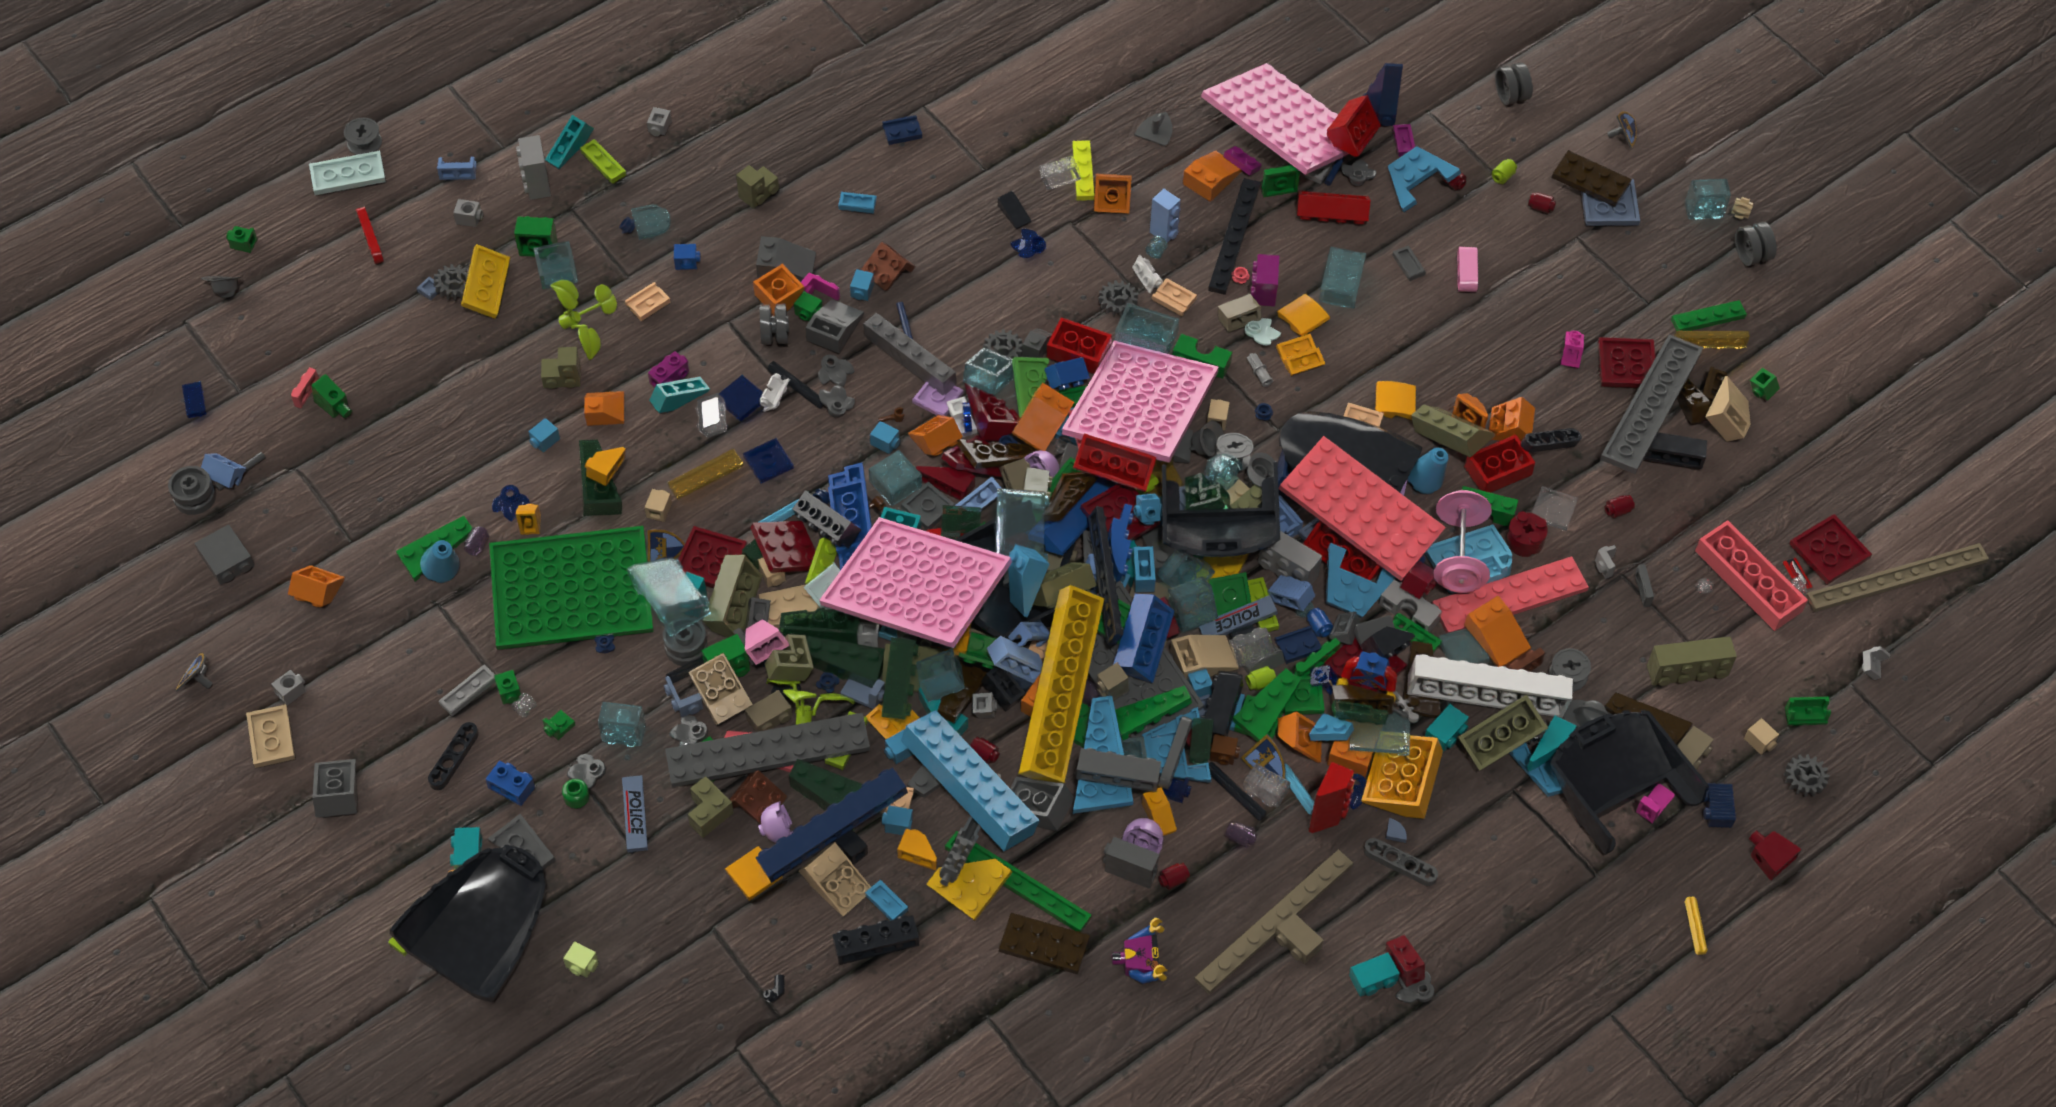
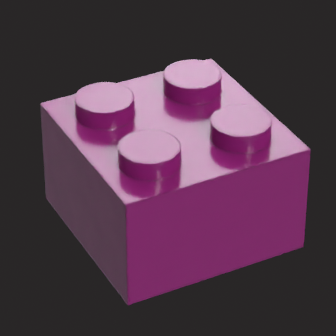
(1265, 279)

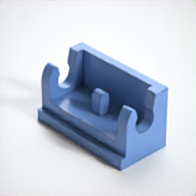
(456, 170)
(222, 469)
(1289, 520)
(1030, 631)

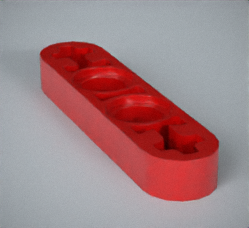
(369, 235)

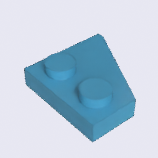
(1331, 729)

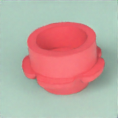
(1240, 271)

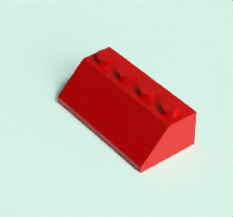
(1354, 126)
(1333, 206)
(1114, 462)
(1353, 560)
(1332, 798)

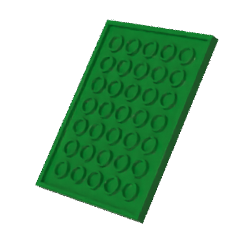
(568, 587)

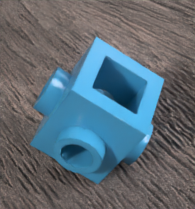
(1148, 508)

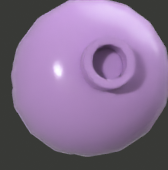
(1043, 460)
(775, 822)
(1145, 834)

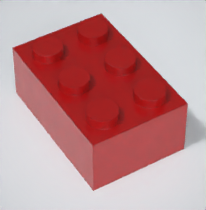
(1075, 341)
(1500, 464)

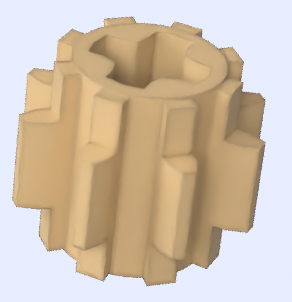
(1742, 208)

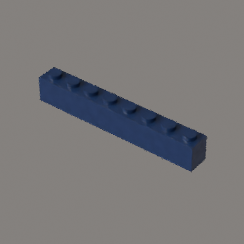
(831, 825)

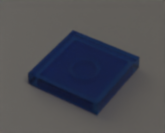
(741, 397)
(768, 460)

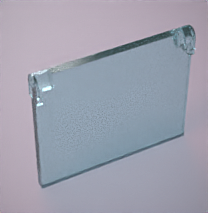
(1387, 738)

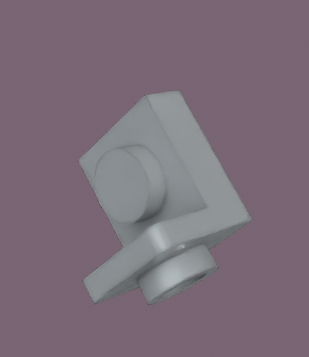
(868, 634)

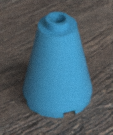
(1429, 471)
(440, 562)

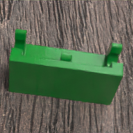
(1807, 710)

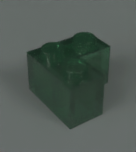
(1202, 495)
(959, 520)

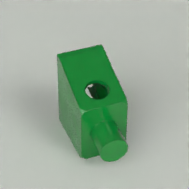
(330, 397)

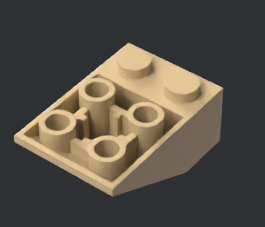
(1729, 412)
(1203, 652)
(720, 689)
(835, 879)

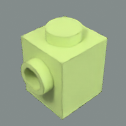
(580, 960)

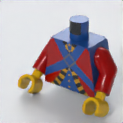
(1370, 671)

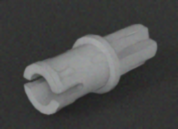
(1259, 369)

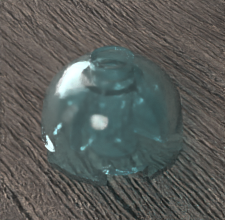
(1223, 470)

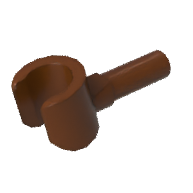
(896, 416)
(877, 502)

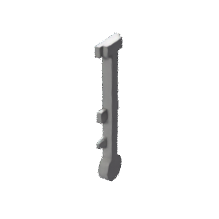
(1412, 717)

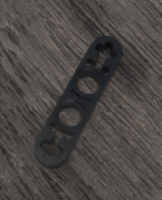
(1552, 443)
(450, 754)

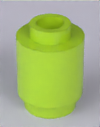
(1504, 171)
(1260, 678)

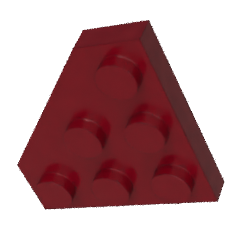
(959, 461)

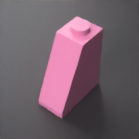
(762, 640)

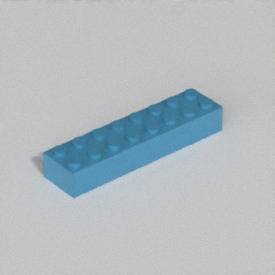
(970, 780)

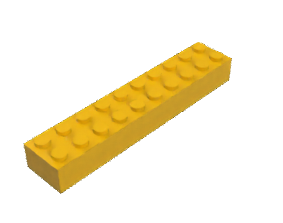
(1061, 685)

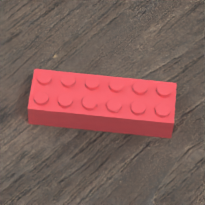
(1751, 575)

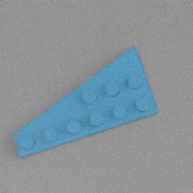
(1102, 736)

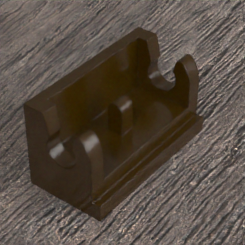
(1713, 383)

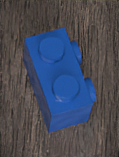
(1067, 373)
(510, 782)

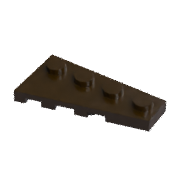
(993, 454)
(1067, 494)
(955, 703)
(1422, 705)
(1673, 725)

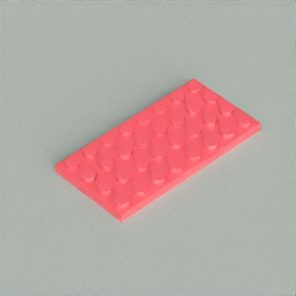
(1362, 508)

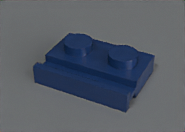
(902, 130)
(1298, 644)

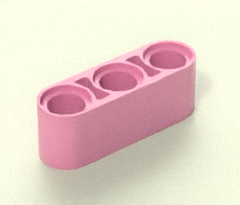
(1467, 269)

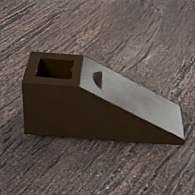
(1693, 403)
(1360, 695)

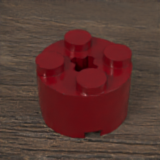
(1526, 534)

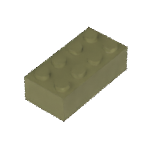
(1691, 661)

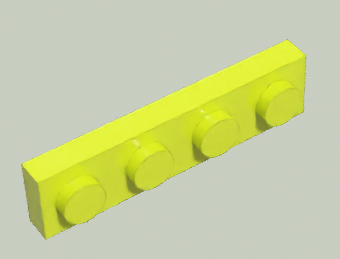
(1083, 159)

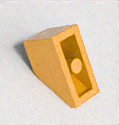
(605, 464)
(528, 519)
(1159, 810)
(916, 849)

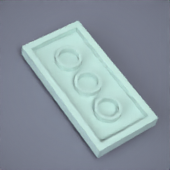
(347, 172)

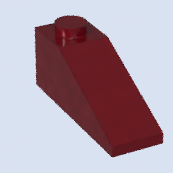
(949, 480)

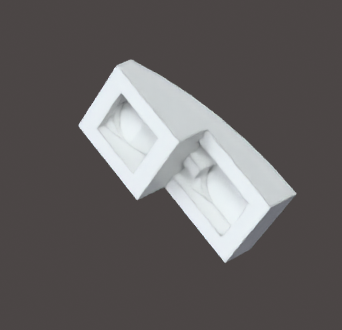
(955, 411)

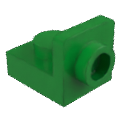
(558, 725)

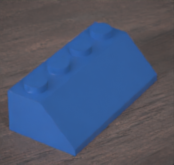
(1144, 637)

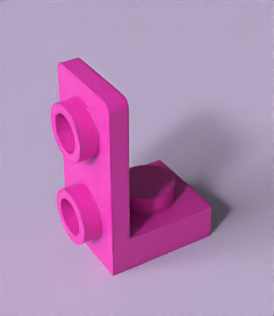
(816, 282)
(1573, 349)
(1655, 803)

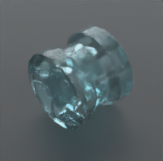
(1156, 247)

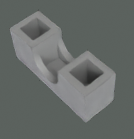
(1395, 599)

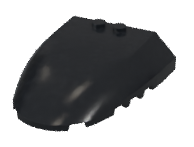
(1374, 447)
(476, 920)

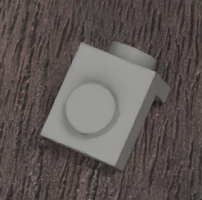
(1604, 562)
(1872, 661)

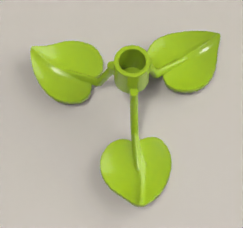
(568, 295)
(804, 712)

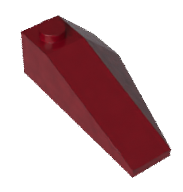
(991, 414)

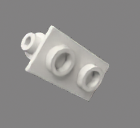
(1146, 274)
(778, 387)

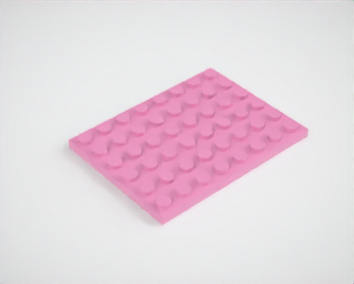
(1278, 116)
(1141, 399)
(916, 582)

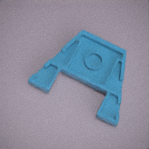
(1415, 168)
(1349, 590)
(1158, 745)
(1542, 775)

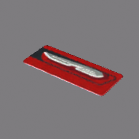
(1795, 570)

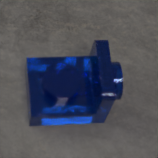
(1323, 676)
(1178, 790)

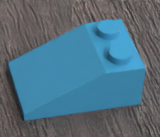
(1025, 577)

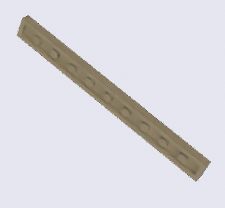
(1897, 577)
(1266, 927)

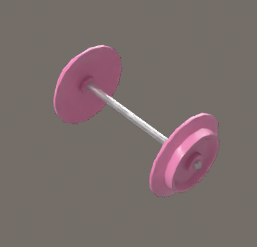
(1462, 572)

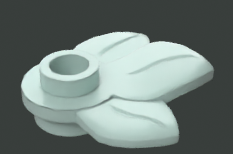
(1262, 331)

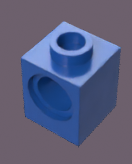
(686, 256)

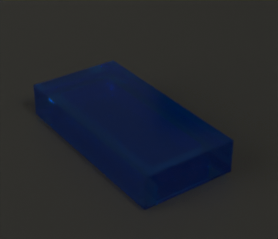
(194, 399)

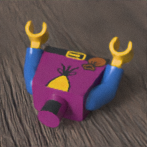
(1141, 955)

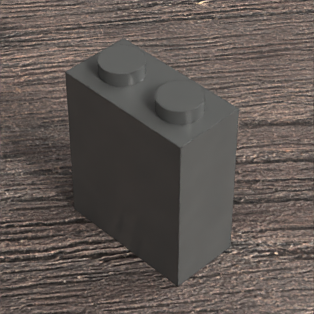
(224, 554)
(1131, 862)

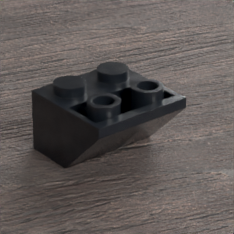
(1387, 642)
(1006, 687)

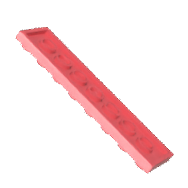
(1518, 592)

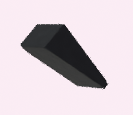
(1013, 210)

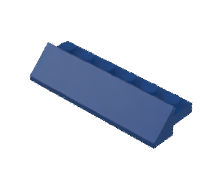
(850, 499)
(1063, 533)

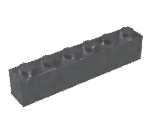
(910, 354)

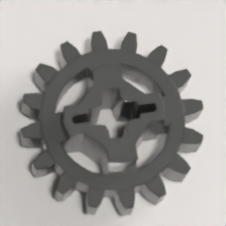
(453, 281)
(1118, 297)
(1004, 343)
(1806, 775)

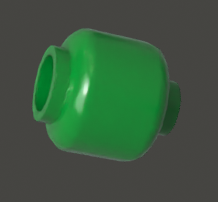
(575, 793)

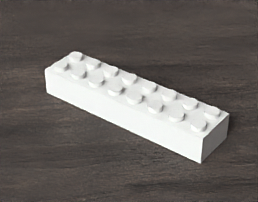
(1488, 685)

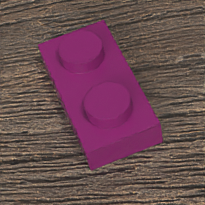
(1403, 138)
(1242, 160)

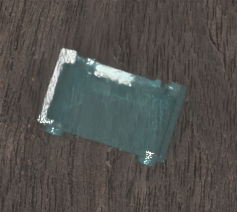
(1020, 520)
(669, 593)

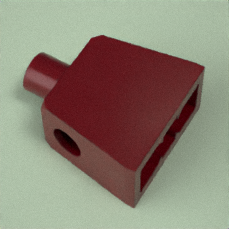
(1773, 853)

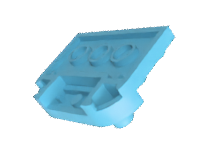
(1481, 544)

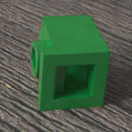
(242, 239)

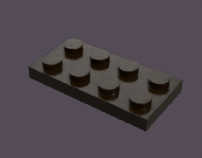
(1591, 178)
(1044, 943)

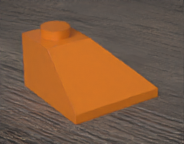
(604, 408)
(1470, 409)
(1295, 731)

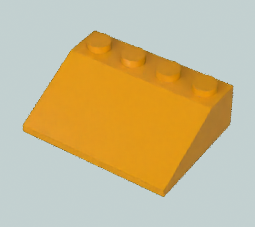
(1404, 782)

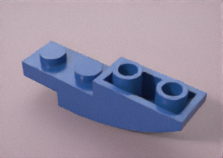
(1119, 543)

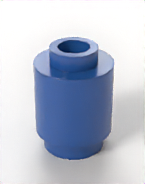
(1319, 622)

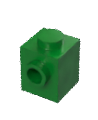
(807, 306)
(1764, 384)
(507, 687)

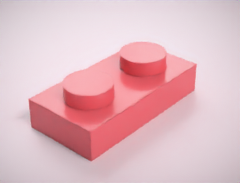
(304, 389)

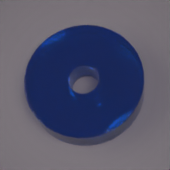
(967, 421)

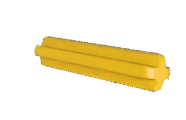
(1696, 926)

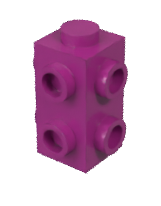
(670, 369)

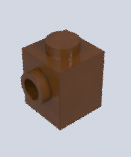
(1224, 750)

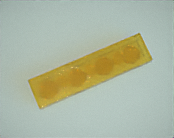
(1715, 339)
(705, 474)

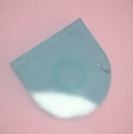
(650, 220)

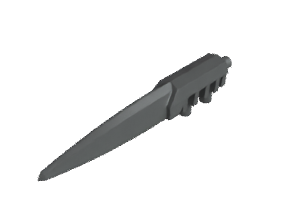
(960, 851)

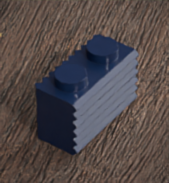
(1720, 806)

